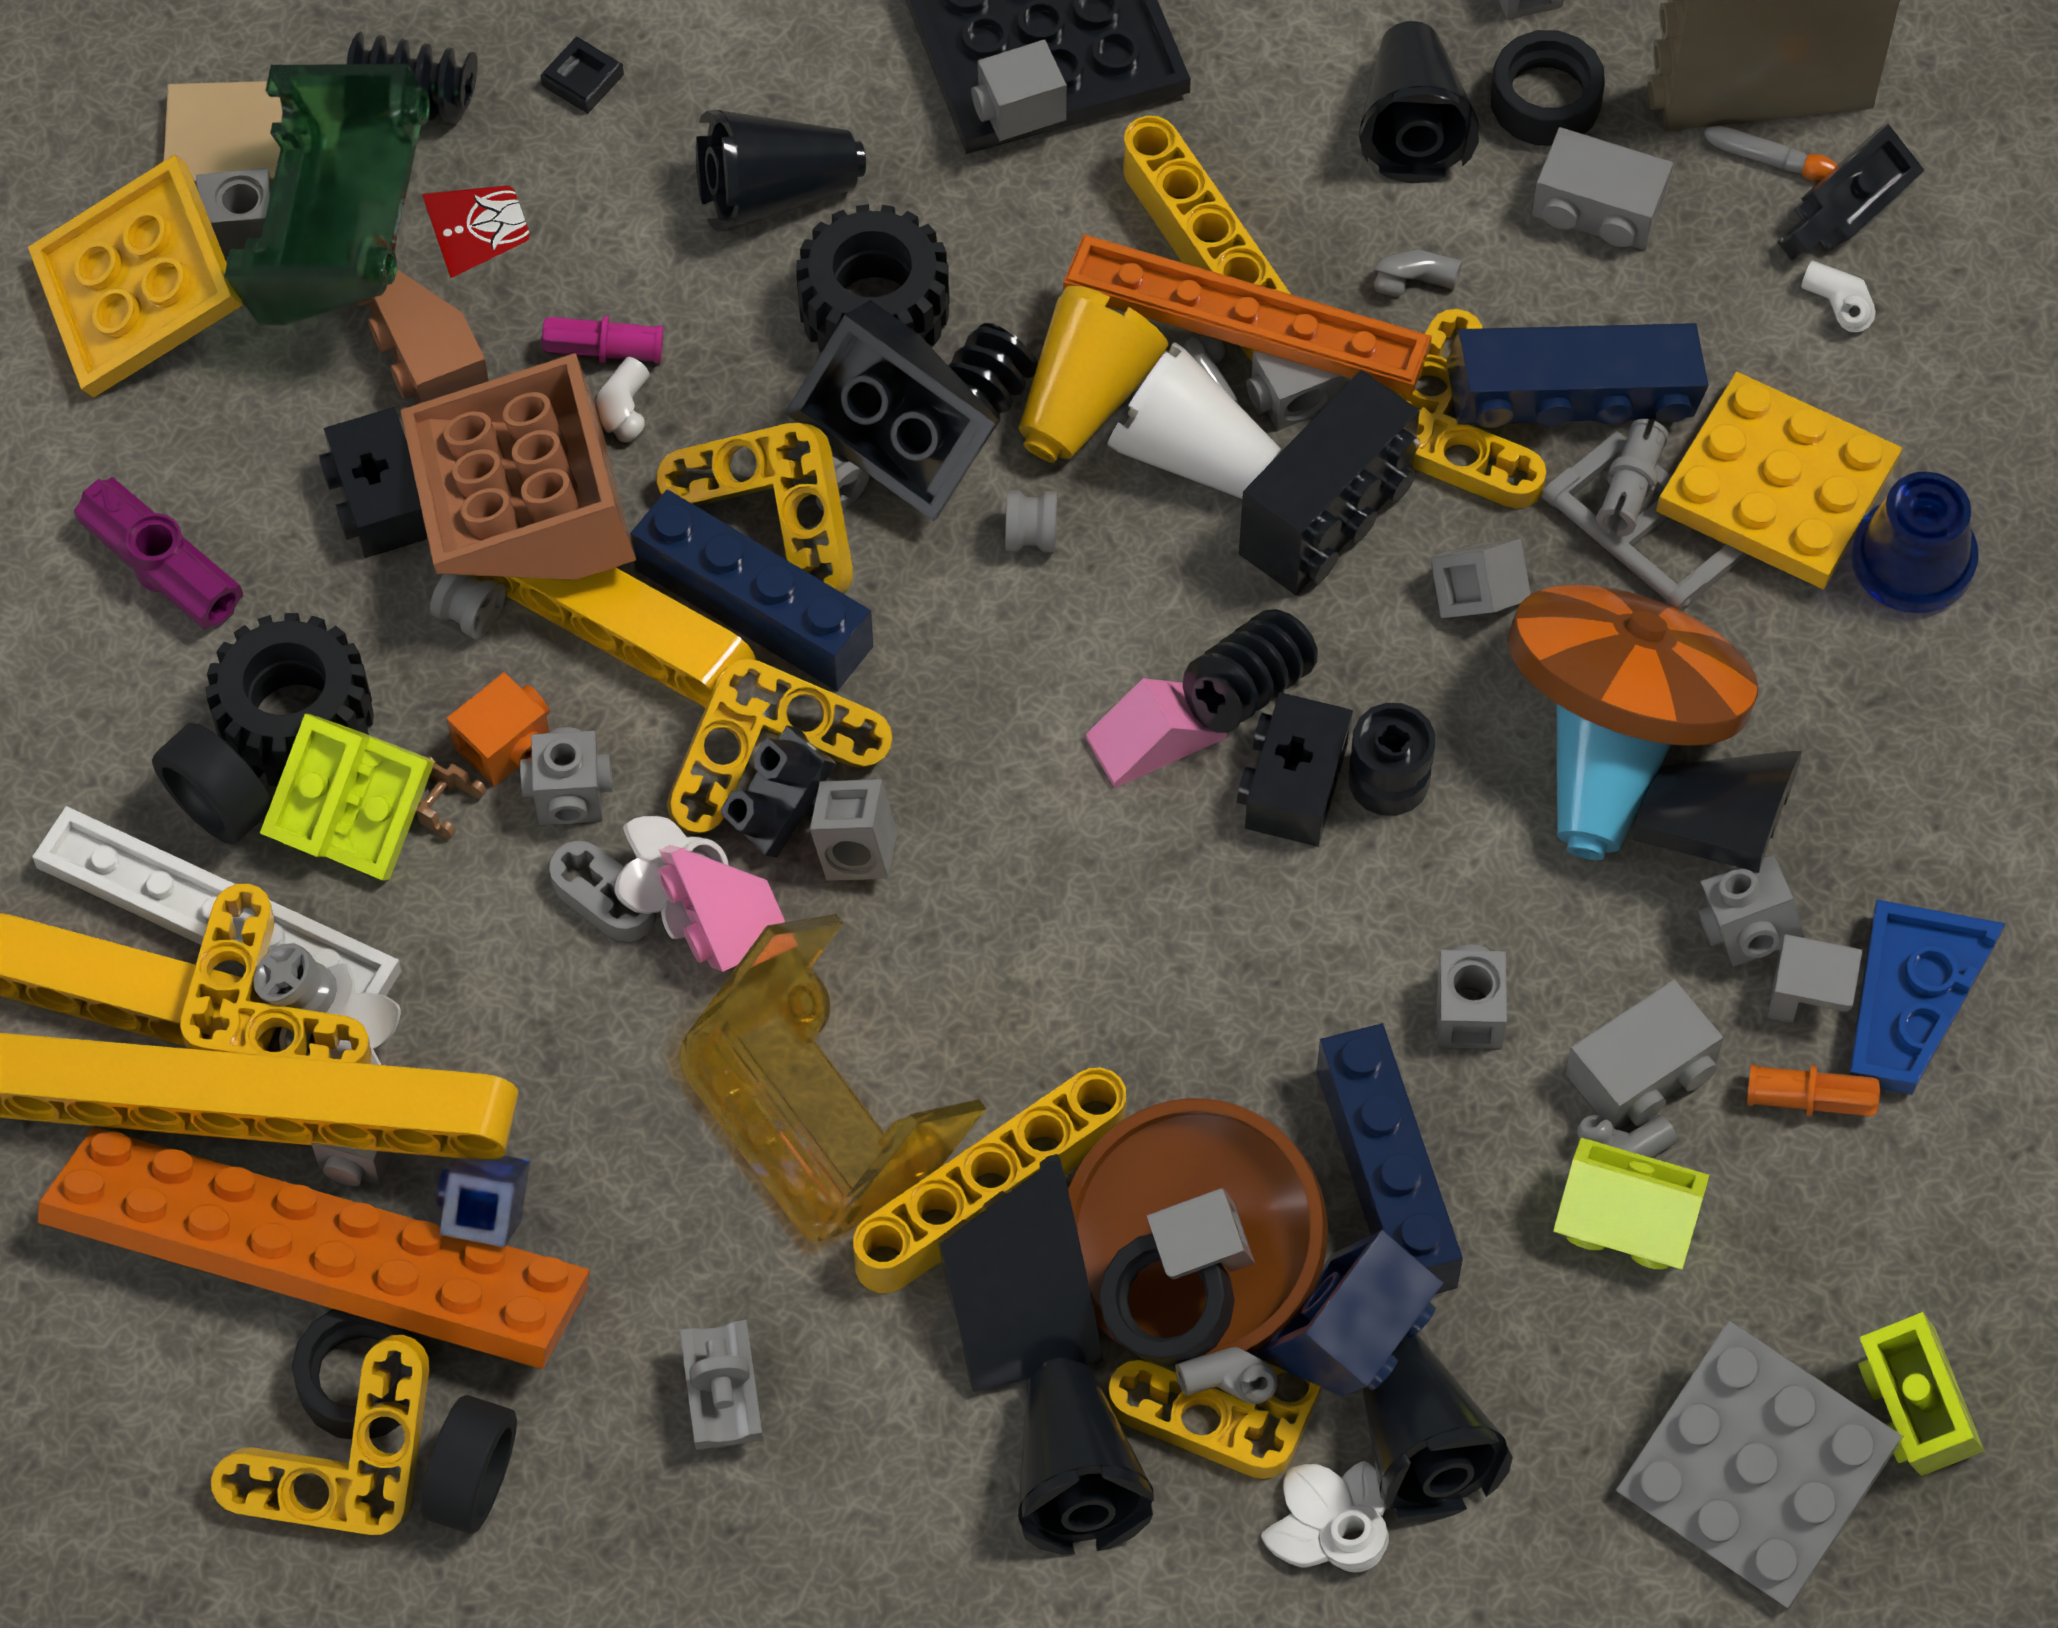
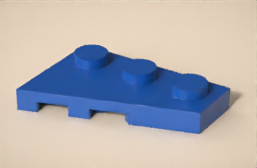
(1913, 988)

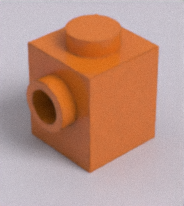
(497, 727)

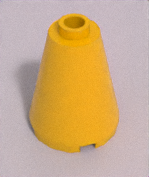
(1085, 371)

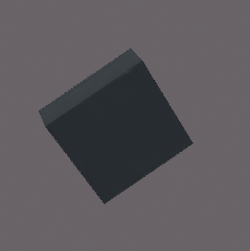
(582, 75)

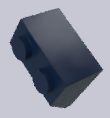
(1356, 1317)

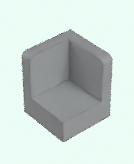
(1480, 578)
(1813, 975)
(1200, 1235)

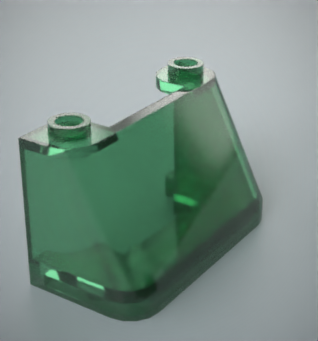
(334, 192)

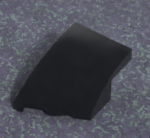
(1718, 807)
(1020, 1282)

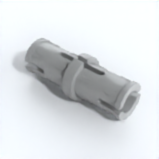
(1632, 477)

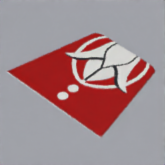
(475, 225)

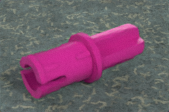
(602, 339)

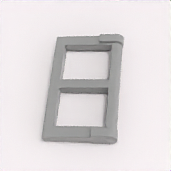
(1681, 595)

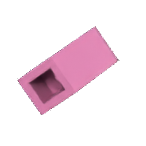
(722, 904)

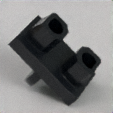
(780, 790)

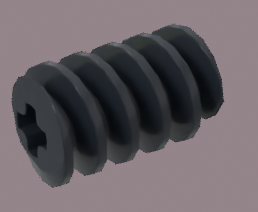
(446, 84)
(994, 366)
(1248, 669)

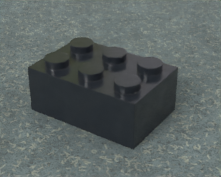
(1329, 483)

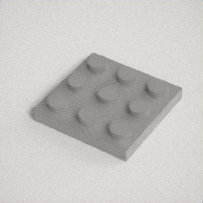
(1759, 1464)

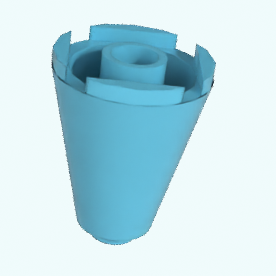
(1600, 783)

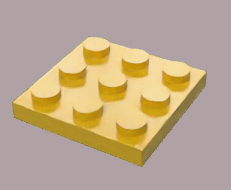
(134, 276)
(1779, 480)

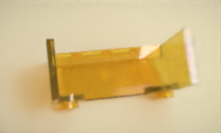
(787, 1103)

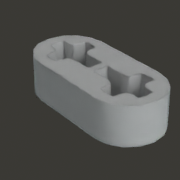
(594, 901)

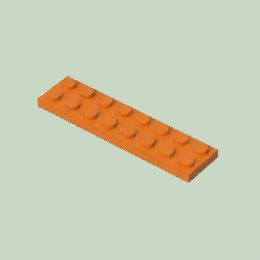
(314, 1247)

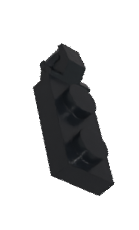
(1852, 193)

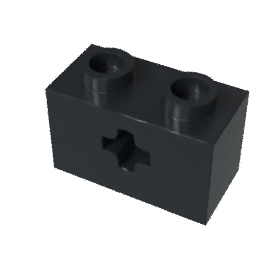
(377, 481)
(1298, 801)

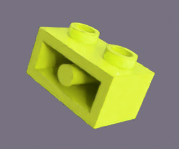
(1630, 1205)
(1920, 1393)

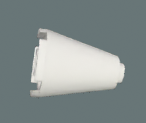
(1193, 427)

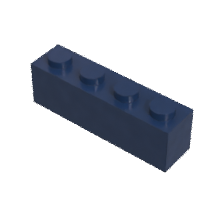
(1577, 374)
(752, 590)
(1387, 1149)

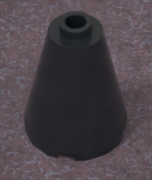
(1416, 108)
(771, 166)
(1430, 1438)
(1077, 1465)

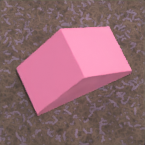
(1148, 731)

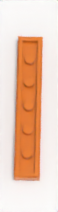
(1250, 314)

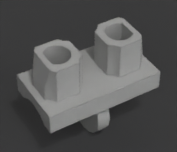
(721, 1386)

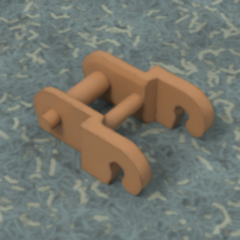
(447, 779)

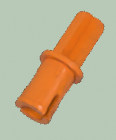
(1813, 1091)

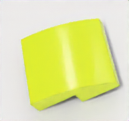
(347, 796)

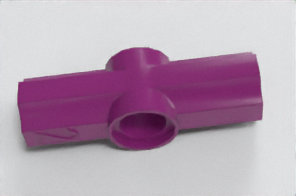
(179, 574)

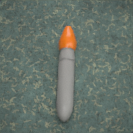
(1811, 166)

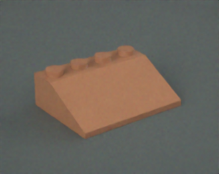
(518, 477)

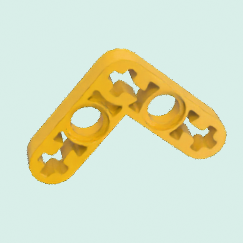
(1440, 432)
(774, 471)
(746, 723)
(241, 1016)
(1238, 1419)
(349, 1479)

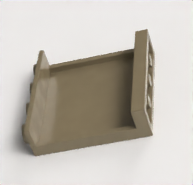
(1767, 59)

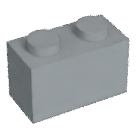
(1602, 189)
(1645, 1057)

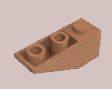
(428, 340)

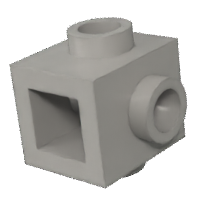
(566, 776)
(1749, 911)

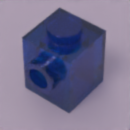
(483, 1199)

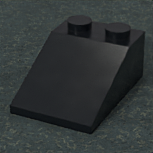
(894, 408)

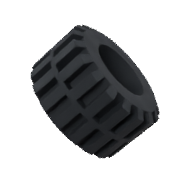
(867, 247)
(275, 658)

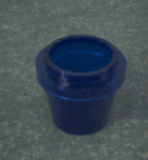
(1917, 545)

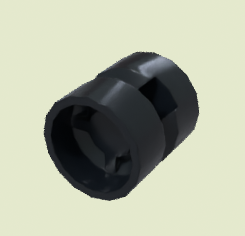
(1391, 759)

